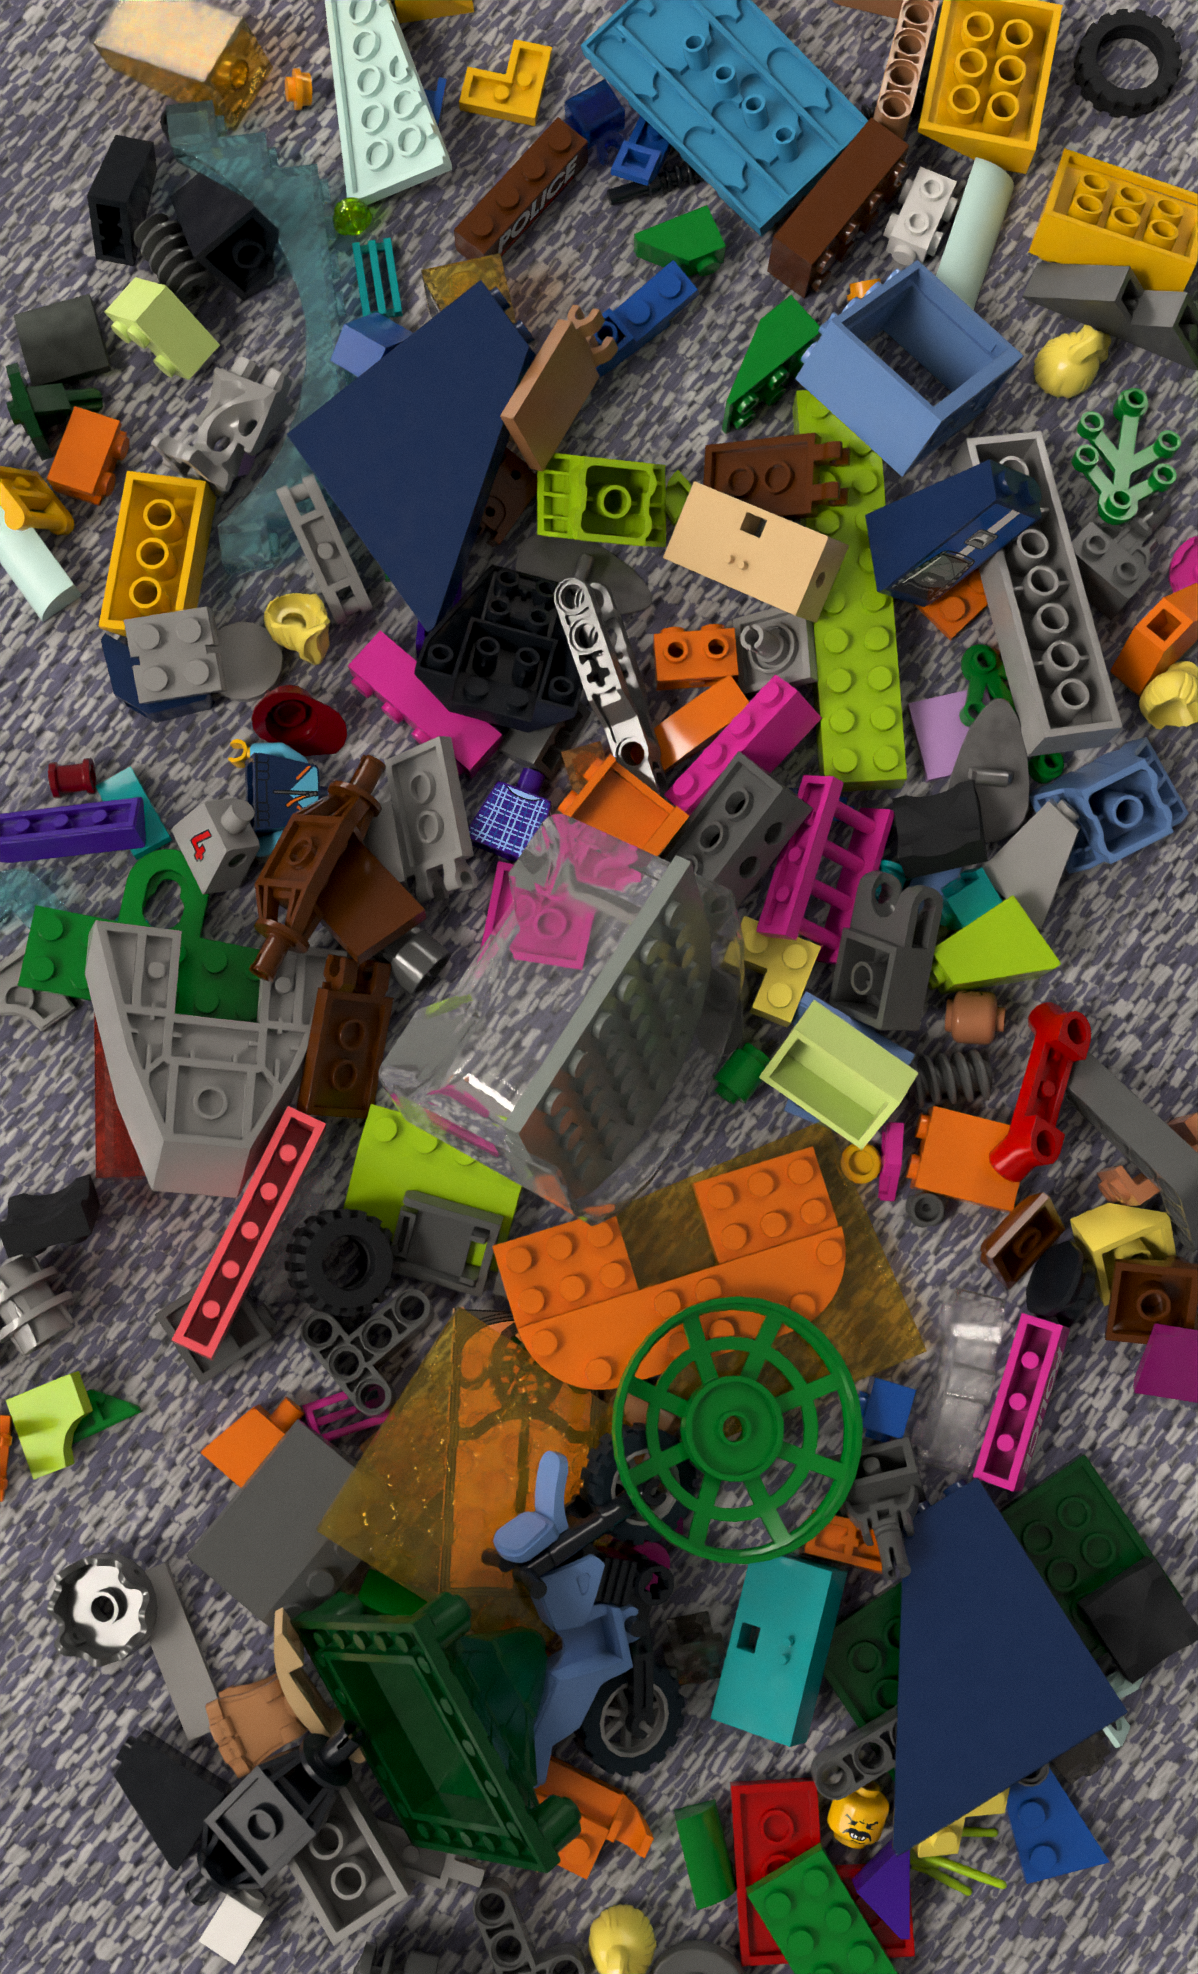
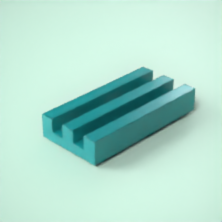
(372, 249)

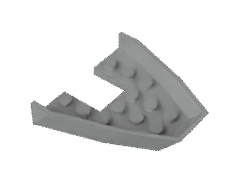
(194, 1087)

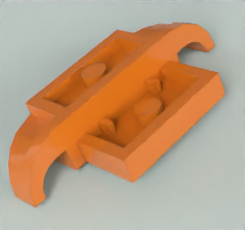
(604, 1815)

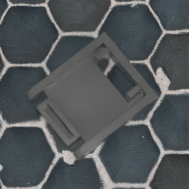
(438, 1238)

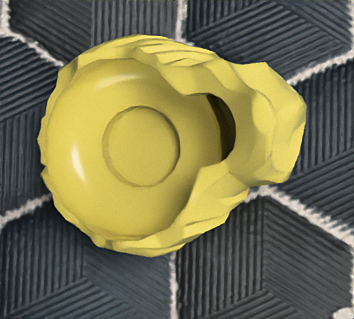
(1071, 362)
(299, 625)
(1172, 697)
(621, 1941)

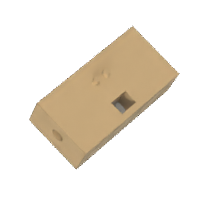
(755, 552)

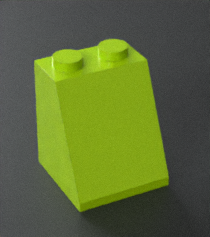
(992, 952)

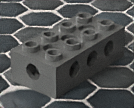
(739, 827)

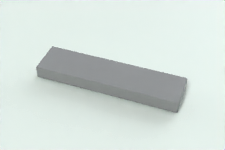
(180, 1655)

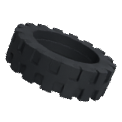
(1135, 27)

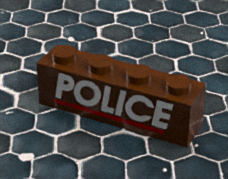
(522, 192)

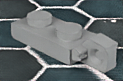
(428, 1865)

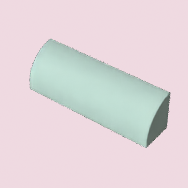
(975, 230)
(35, 570)

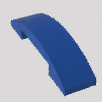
(641, 155)

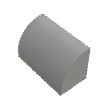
(384, 842)

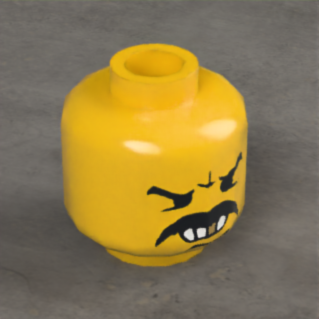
(859, 1816)

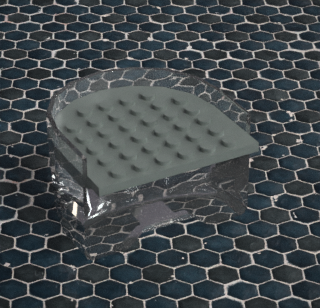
(580, 1022)

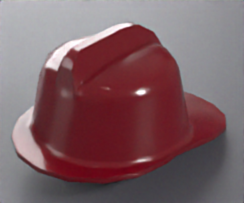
(299, 721)

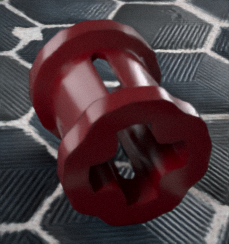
(72, 778)

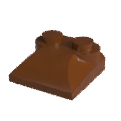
(1021, 1238)
(1149, 1295)

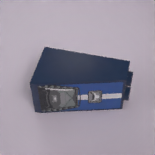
(949, 530)

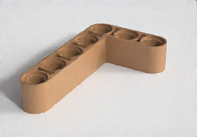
(904, 59)

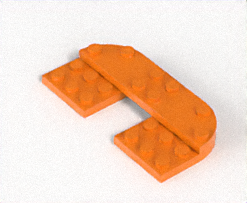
(583, 1306)

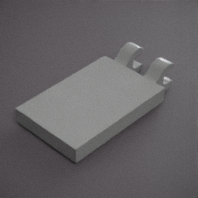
(431, 819)

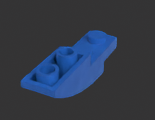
(645, 313)

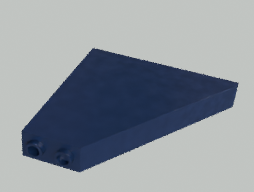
(421, 443)
(984, 1668)

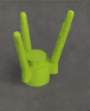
(930, 1865)

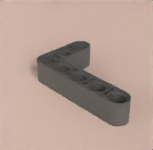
(1142, 1139)
(858, 1772)

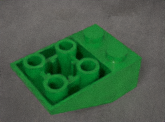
(770, 361)

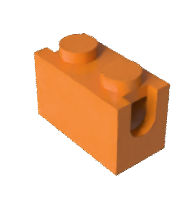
(88, 456)

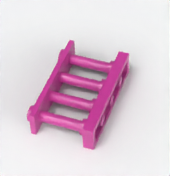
(799, 862)

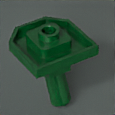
(45, 406)

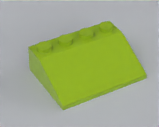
(402, 1157)

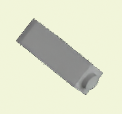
(1036, 859)

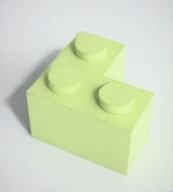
(159, 320)

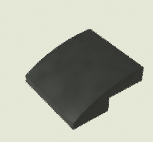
(62, 342)

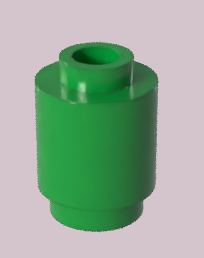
(740, 1074)

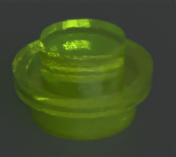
(351, 216)

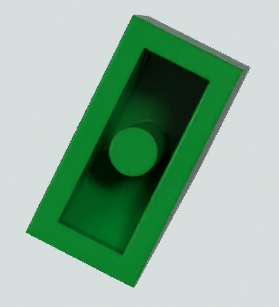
(687, 239)

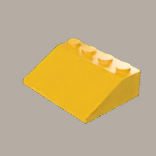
(990, 78)
(1117, 223)

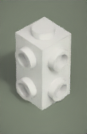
(915, 229)

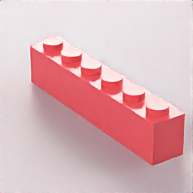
(249, 1233)

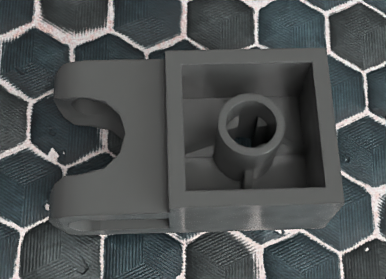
(887, 953)

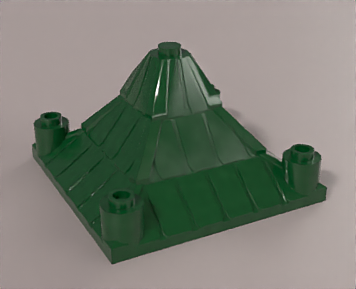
(446, 1724)

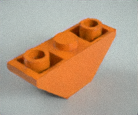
(1159, 639)

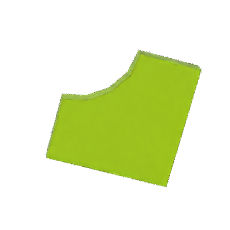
(47, 1422)

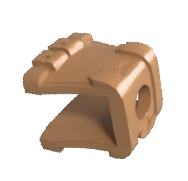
(252, 1723)

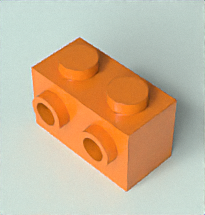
(694, 657)

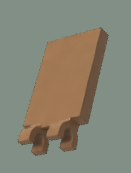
(556, 385)

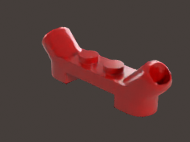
(1033, 1133)

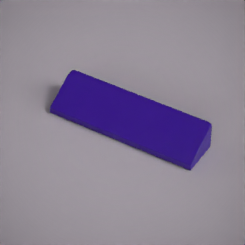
(72, 830)

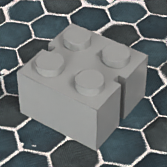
(175, 655)

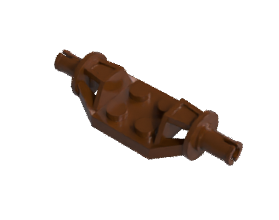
(304, 861)

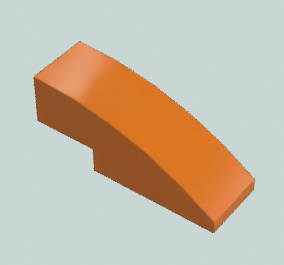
(696, 723)

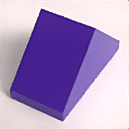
(886, 1888)

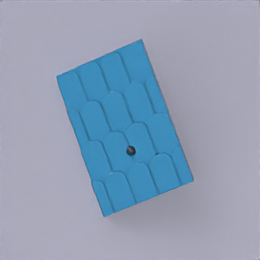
(728, 98)

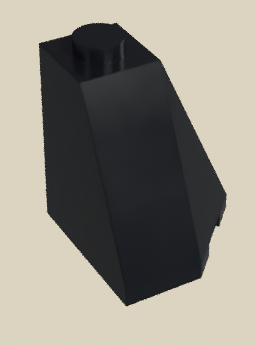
(227, 234)

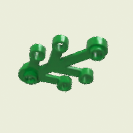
(1123, 460)
(991, 677)

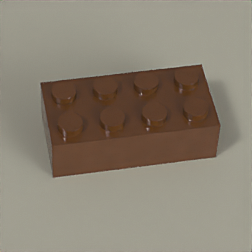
(838, 209)

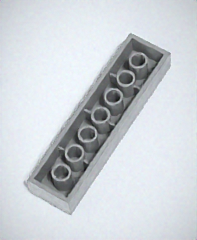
(1044, 614)

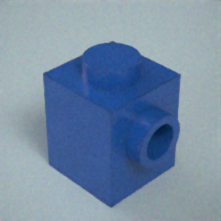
(885, 1409)

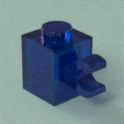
(597, 118)

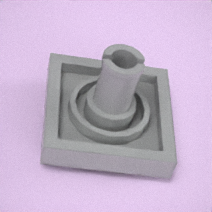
(771, 645)

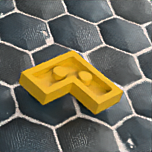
(513, 95)

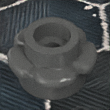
(926, 1218)

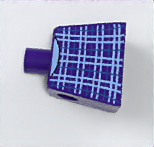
(510, 816)

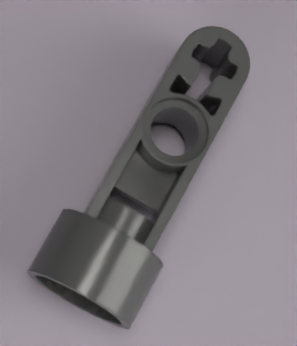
(413, 958)

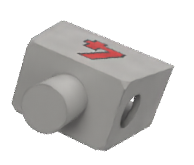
(218, 843)

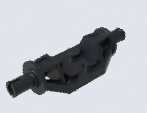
(273, 1814)

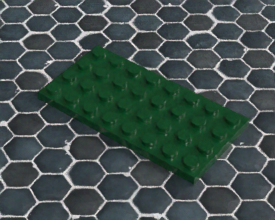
(1070, 1535)

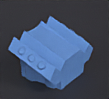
(1121, 804)

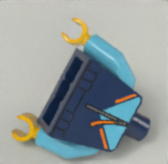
(276, 787)

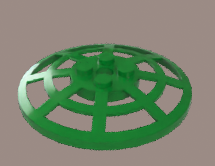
(760, 1434)

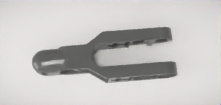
(616, 701)

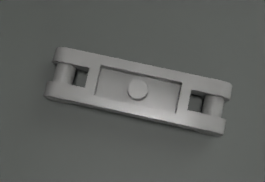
(324, 549)

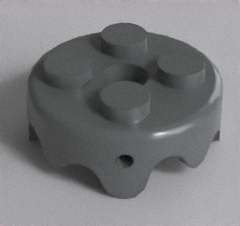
(82, 1624)

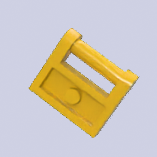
(26, 490)

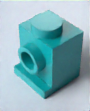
(967, 898)

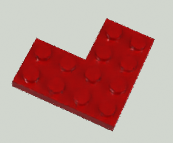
(771, 1827)

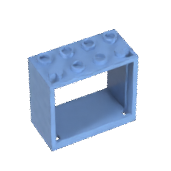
(934, 330)

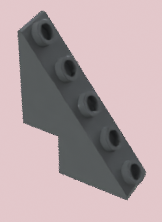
(1118, 305)

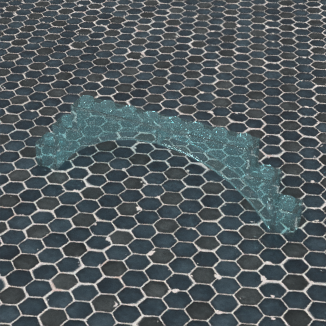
(295, 203)

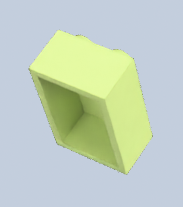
(839, 1075)

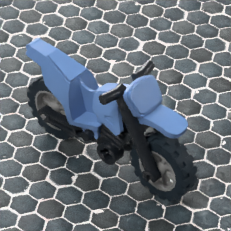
(598, 1606)

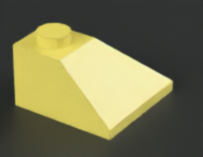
(1121, 1233)

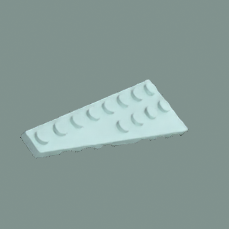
(380, 102)

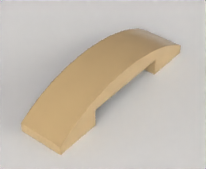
(298, 1687)

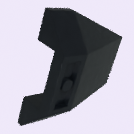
(503, 654)

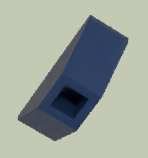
(124, 687)

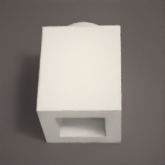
(235, 1924)

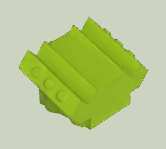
(602, 500)

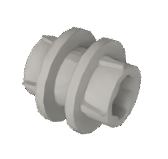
(30, 1307)

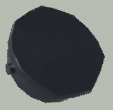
(1061, 1284)

